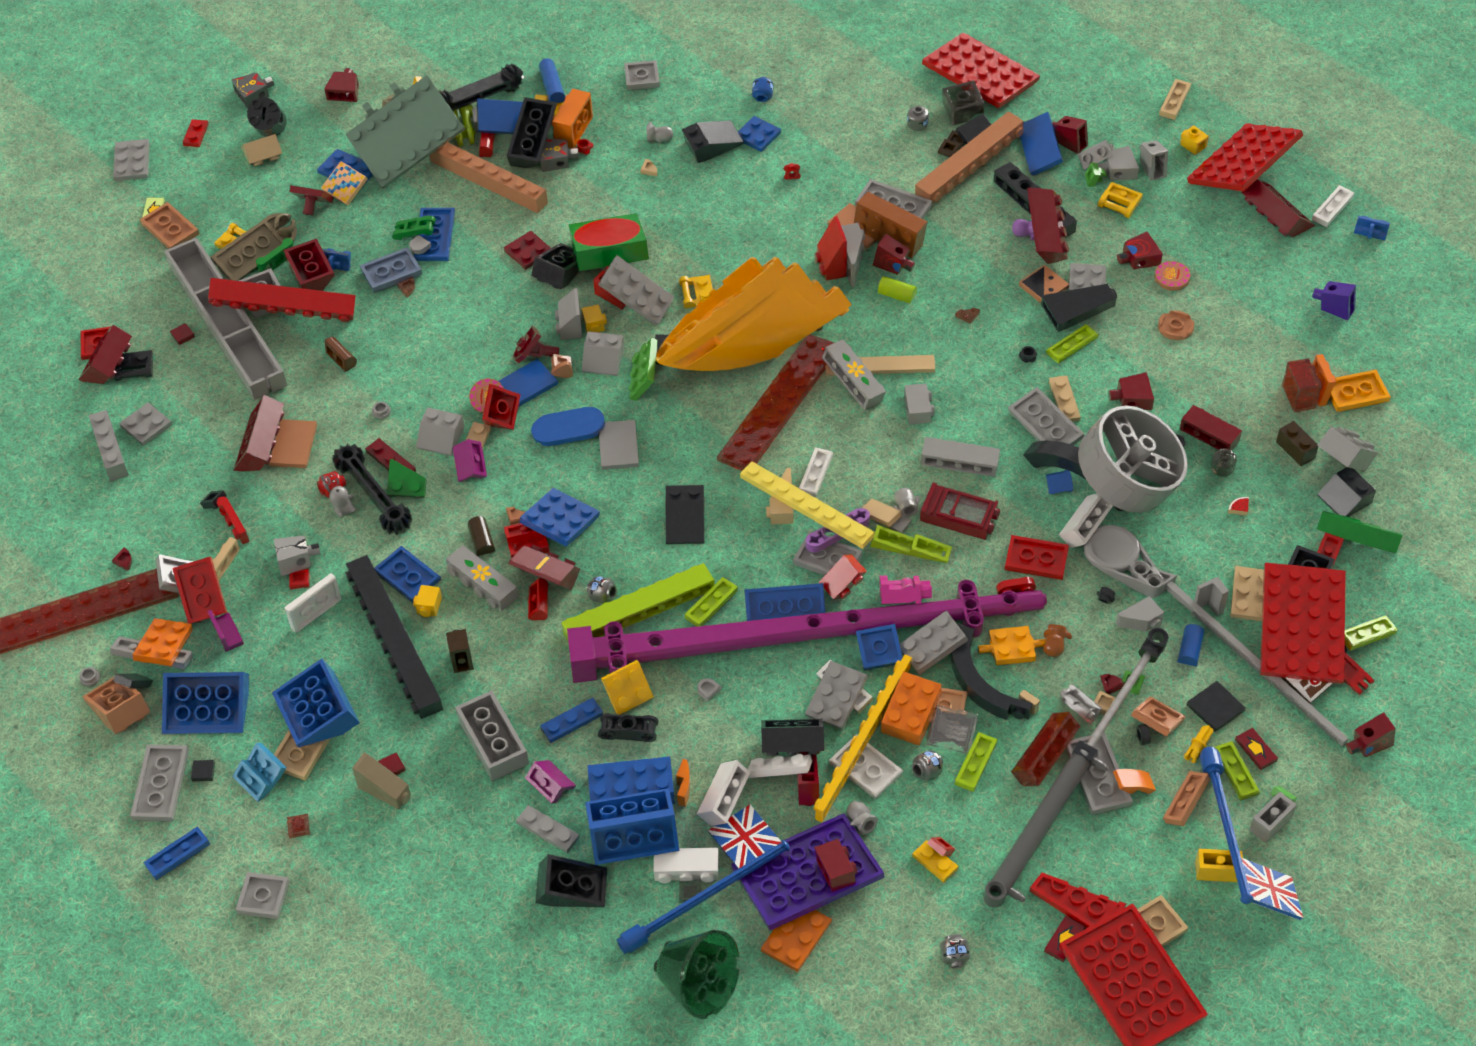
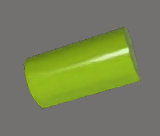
(897, 289)

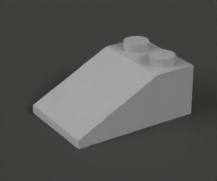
(855, 247)

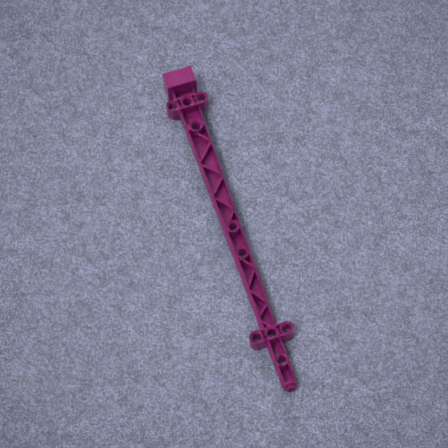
(599, 652)

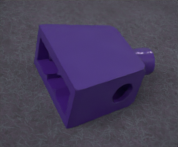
(1337, 299)

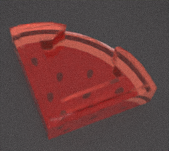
(407, 286)
(967, 315)

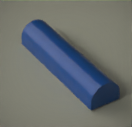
(551, 81)

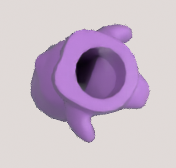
(1023, 228)

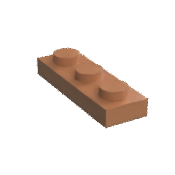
(1186, 798)

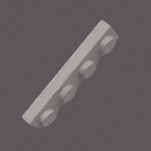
(125, 648)

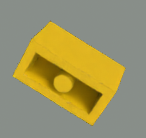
(1215, 865)

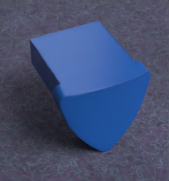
(1059, 482)

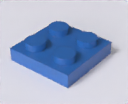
(758, 133)
(879, 647)

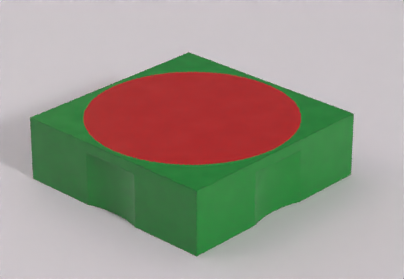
(603, 239)

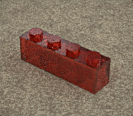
(1045, 749)

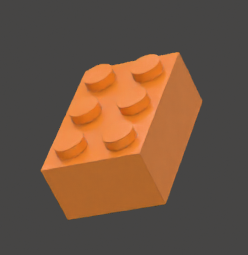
(573, 117)
(911, 708)

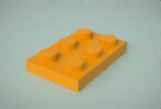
(1358, 391)

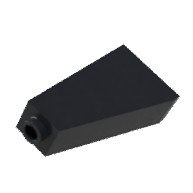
(1077, 305)

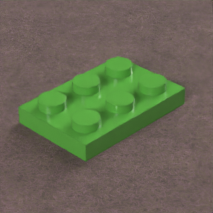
(643, 369)

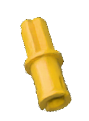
(1198, 743)

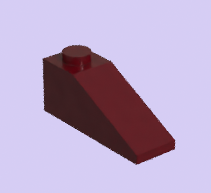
(808, 783)

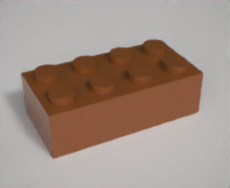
(882, 217)

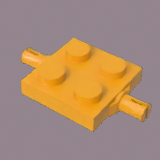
(1012, 645)

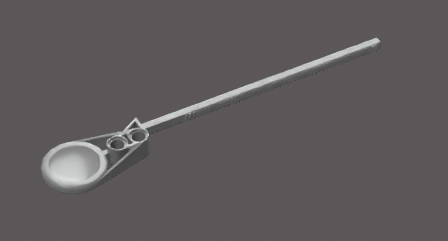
(1117, 550)

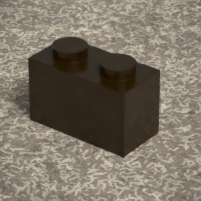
(1297, 443)
(459, 650)

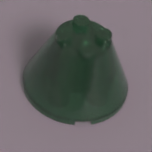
(700, 971)

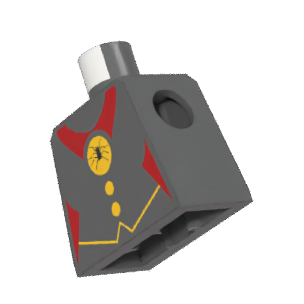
(251, 87)
(557, 155)

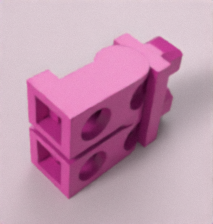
(904, 590)

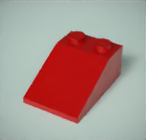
(832, 252)

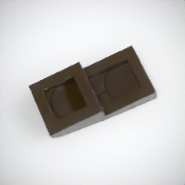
(951, 144)

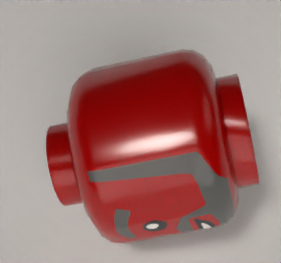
(329, 481)

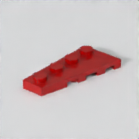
(1073, 901)

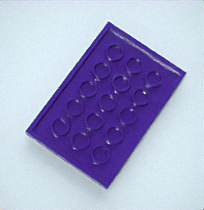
(793, 880)

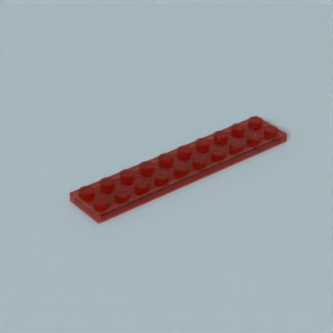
(776, 404)
(81, 610)

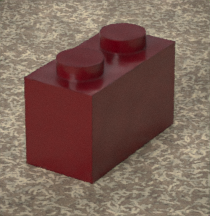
(835, 865)

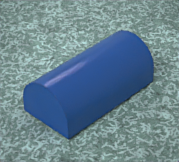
(1191, 645)

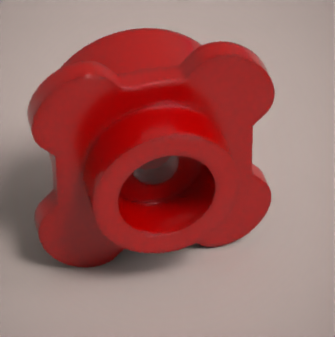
(584, 146)
(792, 167)

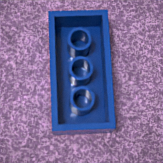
(630, 778)

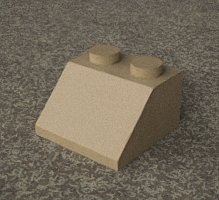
(262, 149)

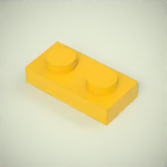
(940, 866)

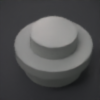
(381, 410)
(89, 676)

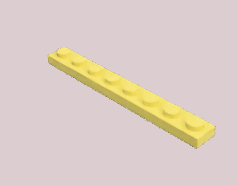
(807, 505)

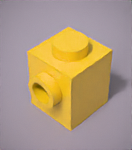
(1194, 140)
(593, 319)
(427, 601)

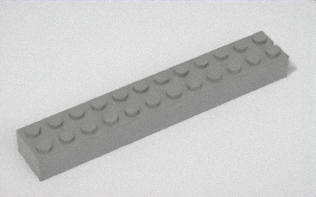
(229, 326)

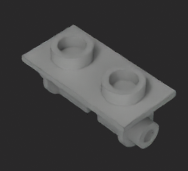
(1095, 154)
(1080, 703)

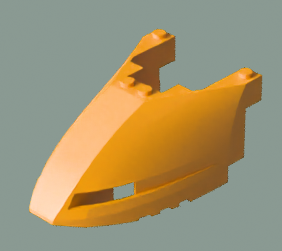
(751, 318)

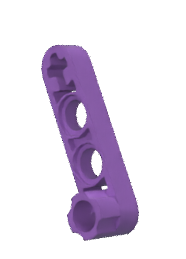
(859, 515)

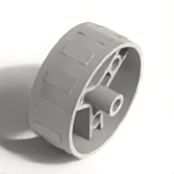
(1142, 448)

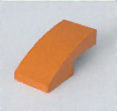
(1132, 780)
(683, 781)

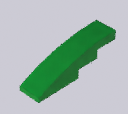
(1359, 532)

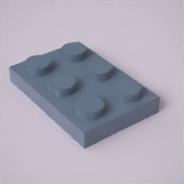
(390, 269)

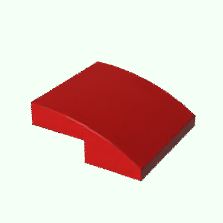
(521, 535)

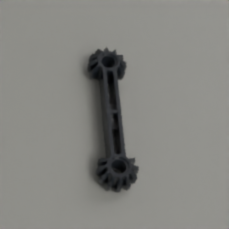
(506, 80)
(393, 517)

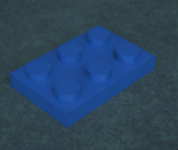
(350, 160)

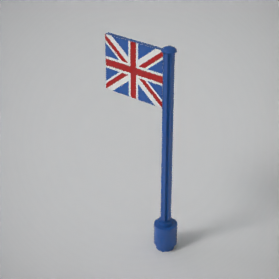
(747, 844)
(1255, 881)

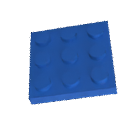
(559, 517)

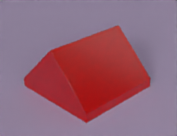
(500, 407)

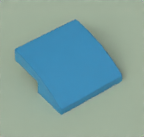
(259, 772)

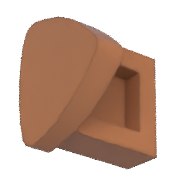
(561, 366)

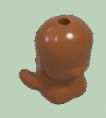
(1055, 639)

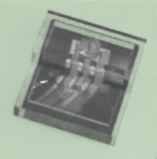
(952, 729)

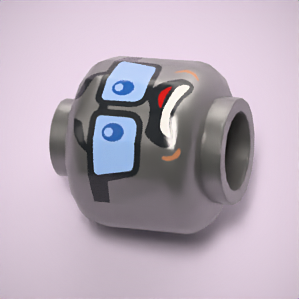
(917, 118)
(601, 589)
(927, 765)
(955, 950)

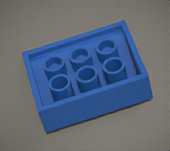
(204, 702)
(315, 705)

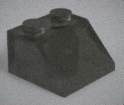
(962, 102)

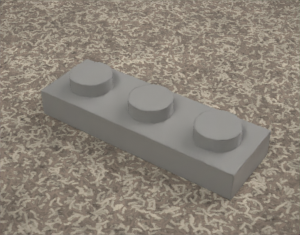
(547, 829)

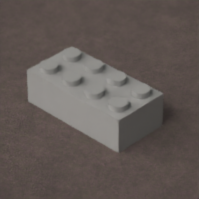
(492, 735)

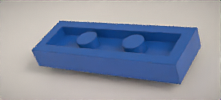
(571, 720)
(176, 853)

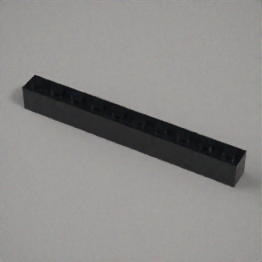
(394, 637)

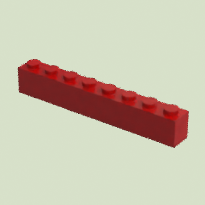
(281, 299)

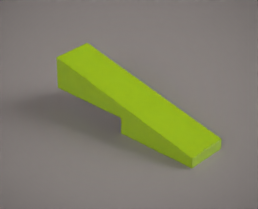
(918, 546)

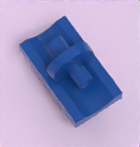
(1371, 227)
(337, 259)

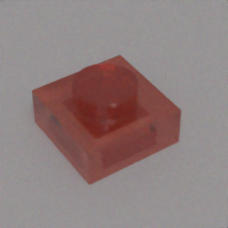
(298, 825)

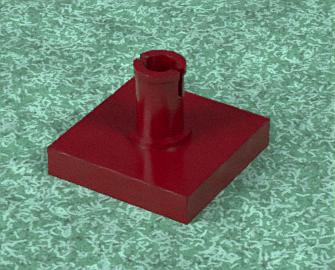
(310, 196)

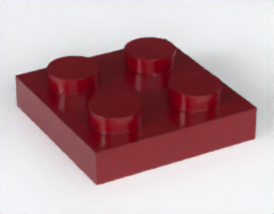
(526, 249)

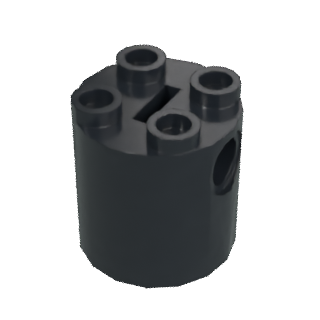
(266, 116)

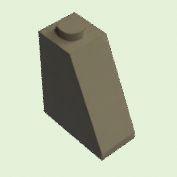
(380, 782)

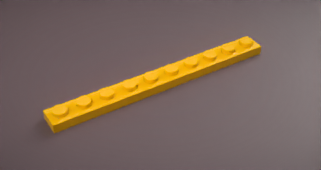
(859, 742)

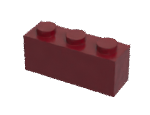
(1210, 429)

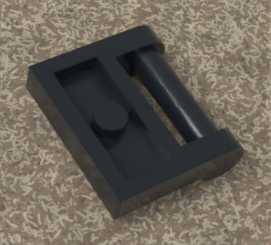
(136, 361)

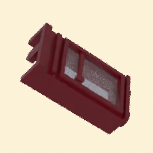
(959, 511)

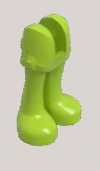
(469, 132)

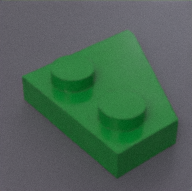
(404, 481)

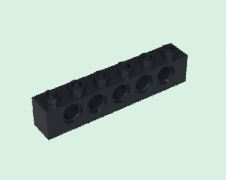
(1015, 184)

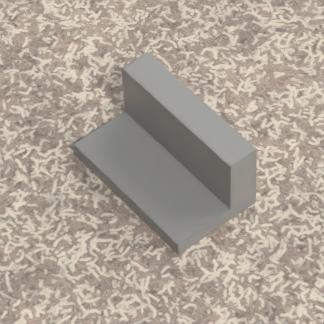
(1213, 594)

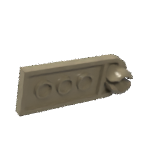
(240, 255)

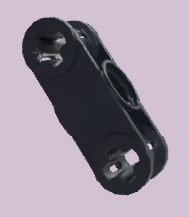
(639, 728)

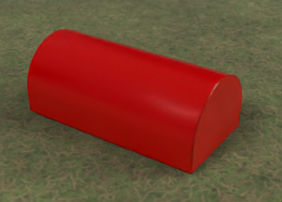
(486, 144)
(538, 600)

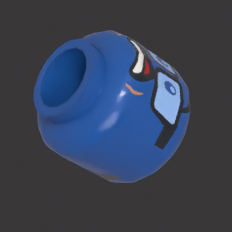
(762, 89)

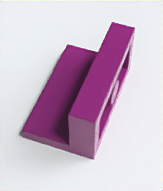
(469, 460)
(226, 631)
(548, 780)

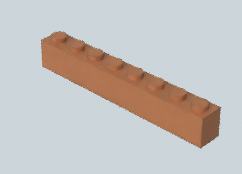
(970, 158)
(490, 177)

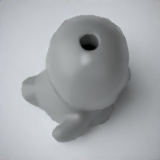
(660, 134)
(905, 500)
(341, 501)
(862, 817)

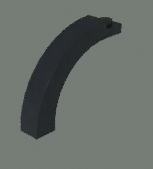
(1056, 455)
(978, 689)

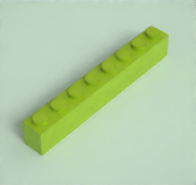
(645, 601)

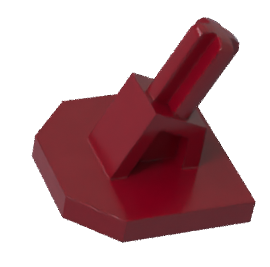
(532, 346)

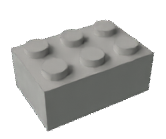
(1348, 448)

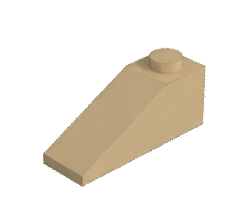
(778, 511)

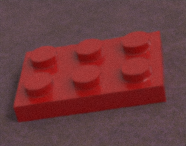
(1036, 557)
(199, 590)

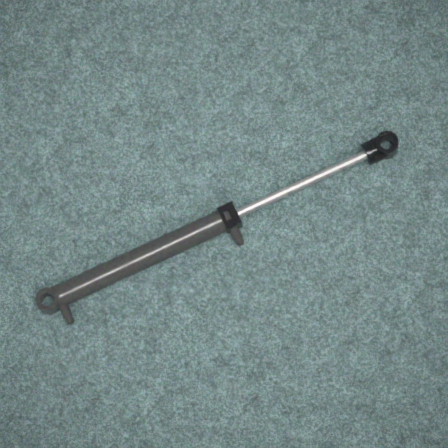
(1080, 761)

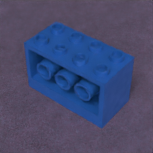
(632, 826)

